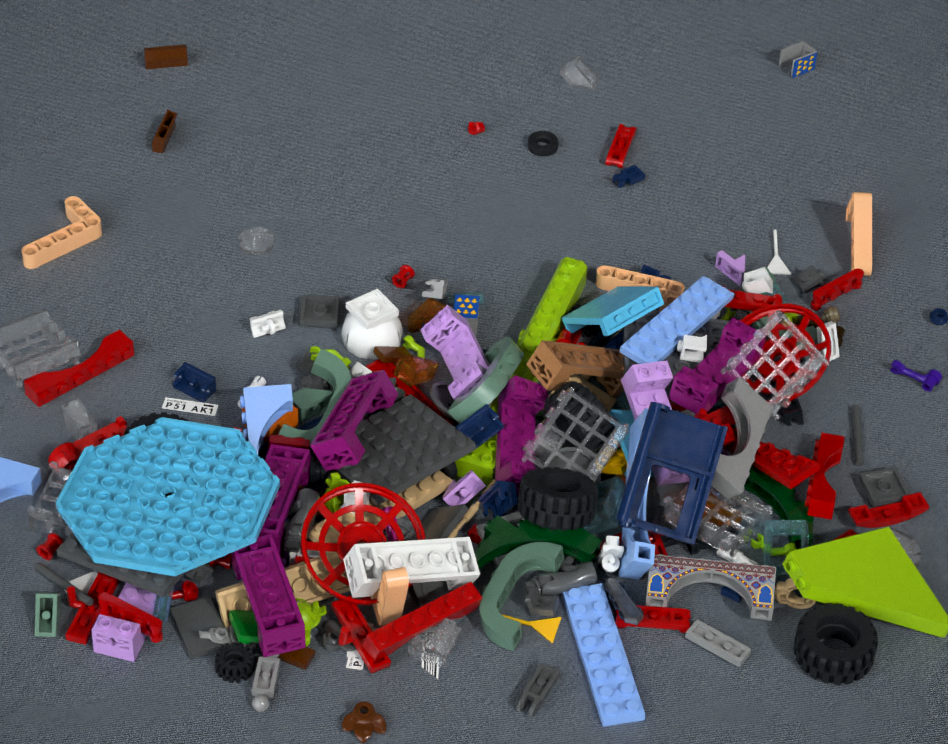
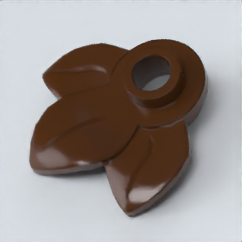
(364, 724)

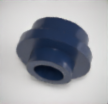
(939, 316)

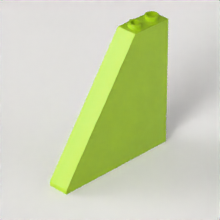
(871, 576)

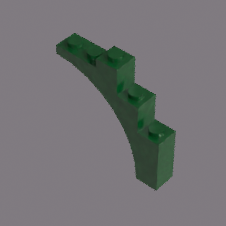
(781, 500)
(503, 537)

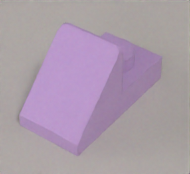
(732, 268)
(463, 490)

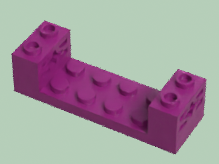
(706, 383)
(517, 411)
(336, 440)
(292, 469)
(270, 597)

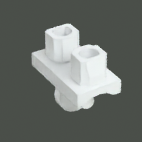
(267, 323)
(611, 554)

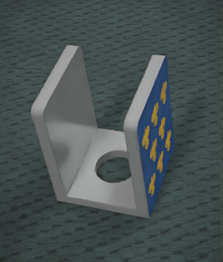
(798, 58)
(469, 308)

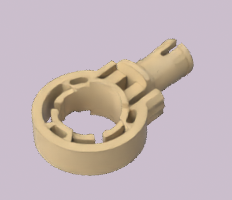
(785, 595)

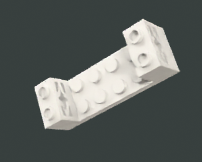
(424, 561)

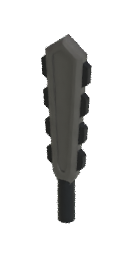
(627, 606)

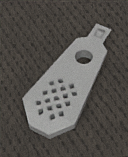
(228, 636)

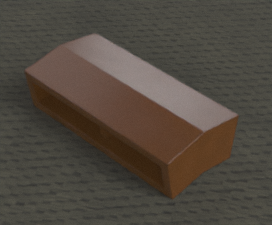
(165, 56)
(164, 132)

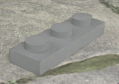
(718, 643)

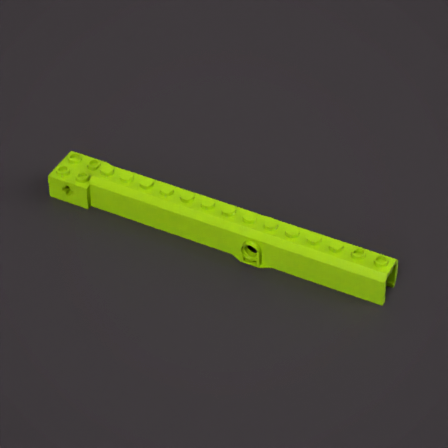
(544, 325)

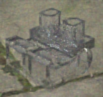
(435, 643)

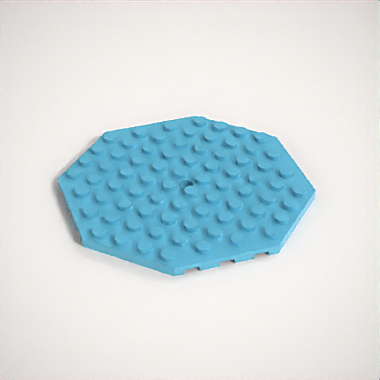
(121, 508)

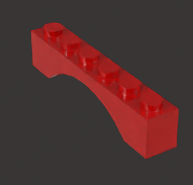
(50, 385)
(820, 494)
(398, 632)

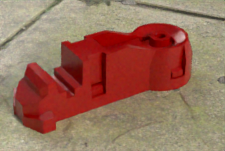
(68, 453)

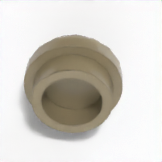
(831, 314)

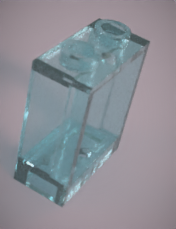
(782, 527)

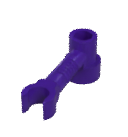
(928, 381)

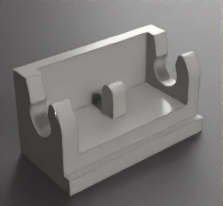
(439, 287)

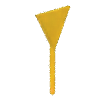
(546, 627)

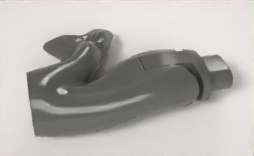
(299, 510)
(558, 582)

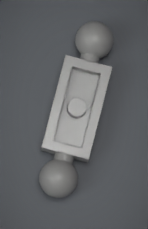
(265, 681)

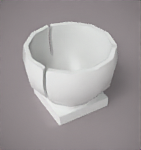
(371, 323)

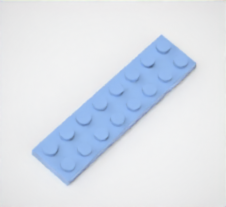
(681, 317)
(603, 655)

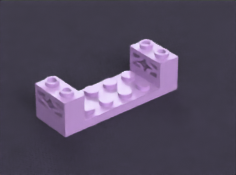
(459, 347)
(644, 385)
(121, 637)

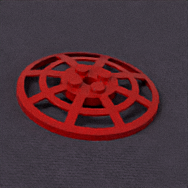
(790, 344)
(353, 533)

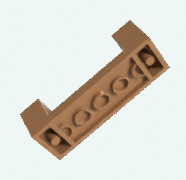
(556, 362)

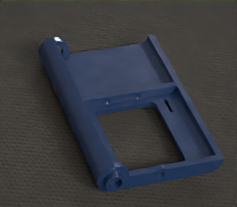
(678, 445)

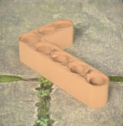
(860, 215)
(83, 230)
(611, 277)
(391, 595)

